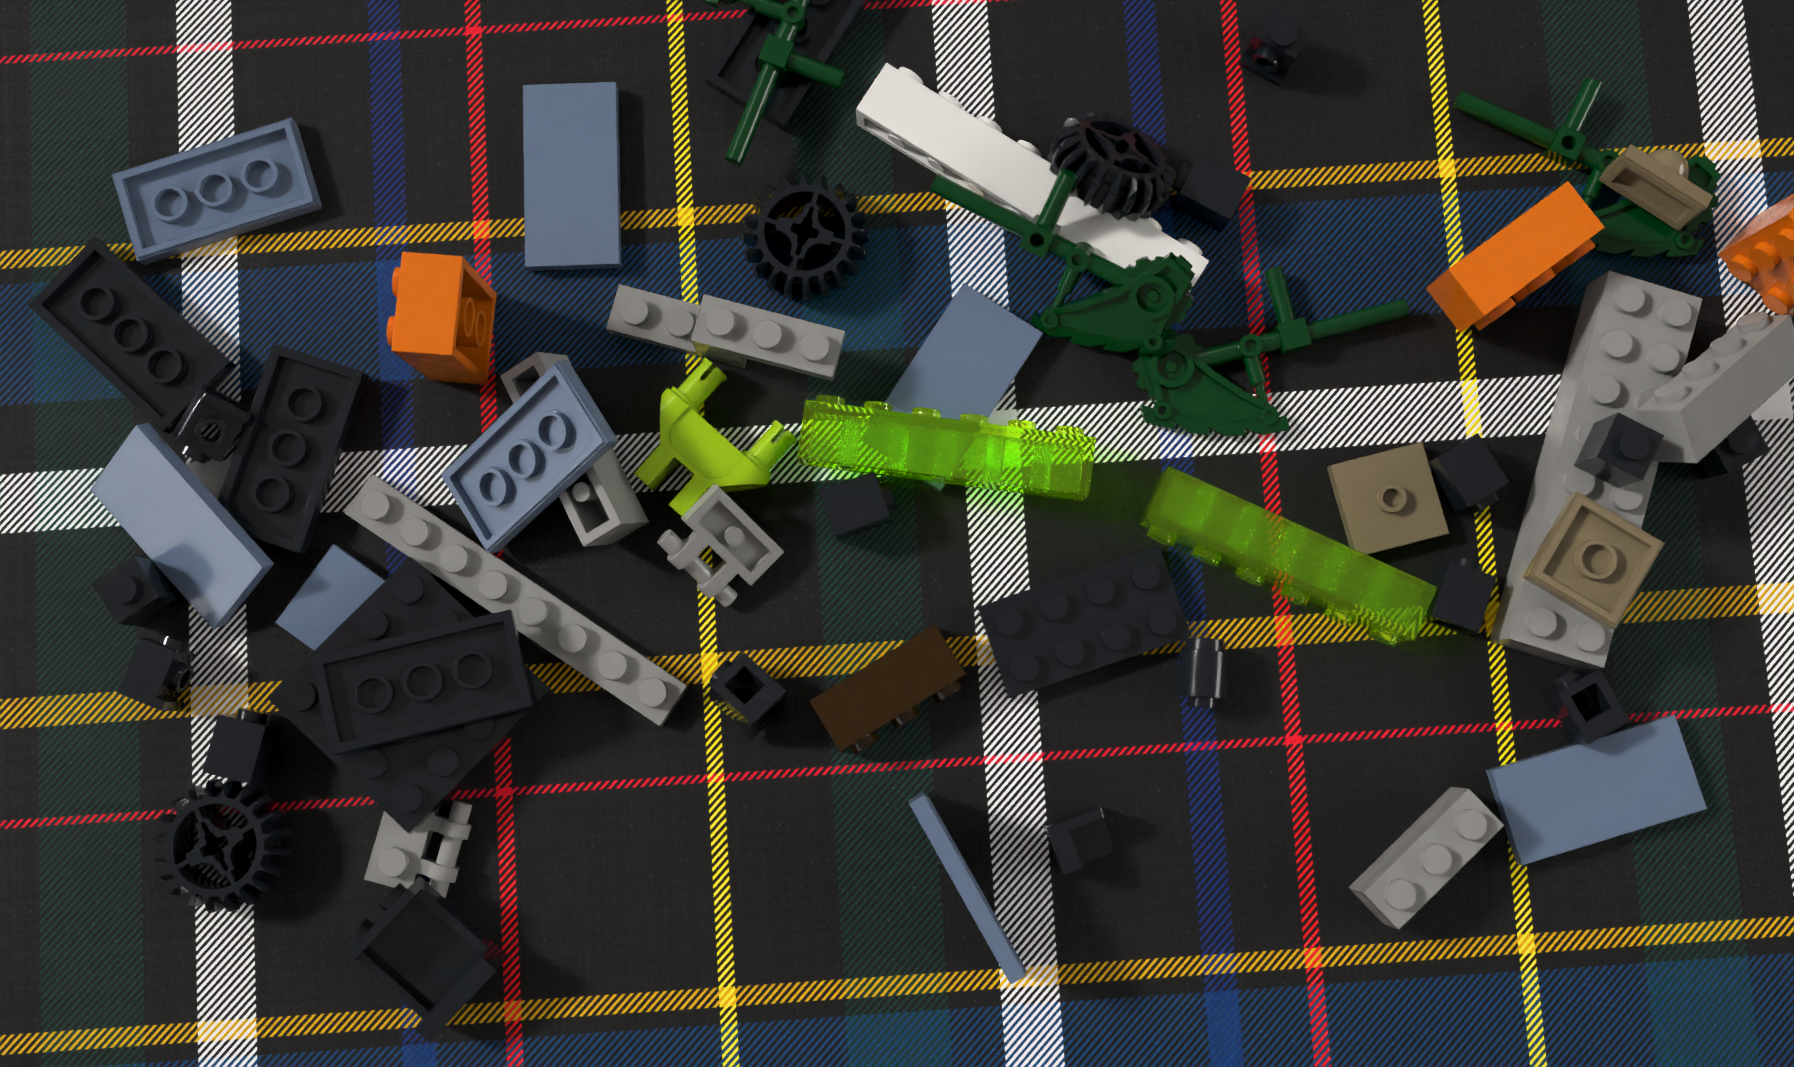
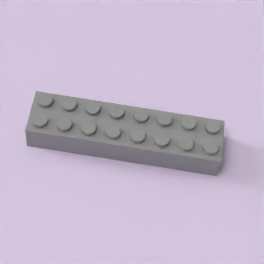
(1621, 351)

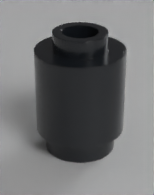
(1203, 672)

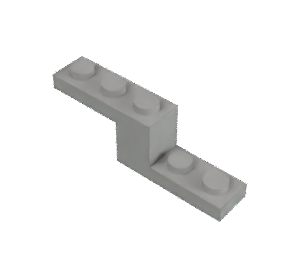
(726, 332)

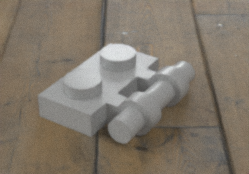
(731, 534)
(402, 856)

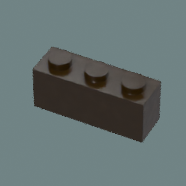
(889, 690)

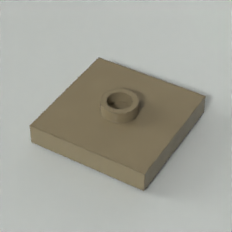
(1388, 499)
(1593, 560)

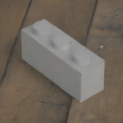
(1426, 856)

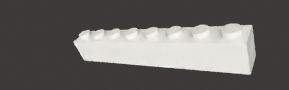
(1008, 172)

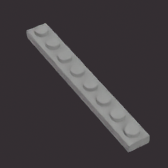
(502, 588)

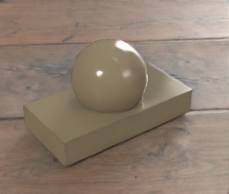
(1657, 184)

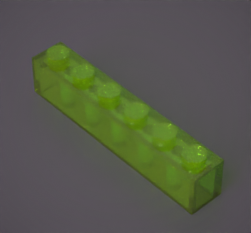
(946, 449)
(1288, 557)

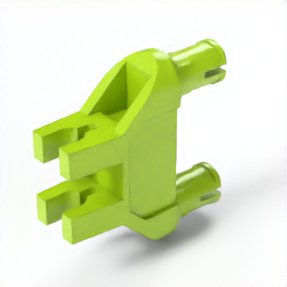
(702, 449)

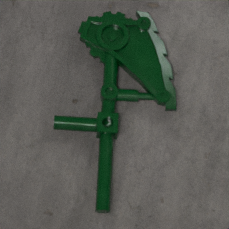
(776, 60)
(1625, 223)
(1122, 316)
(1202, 400)

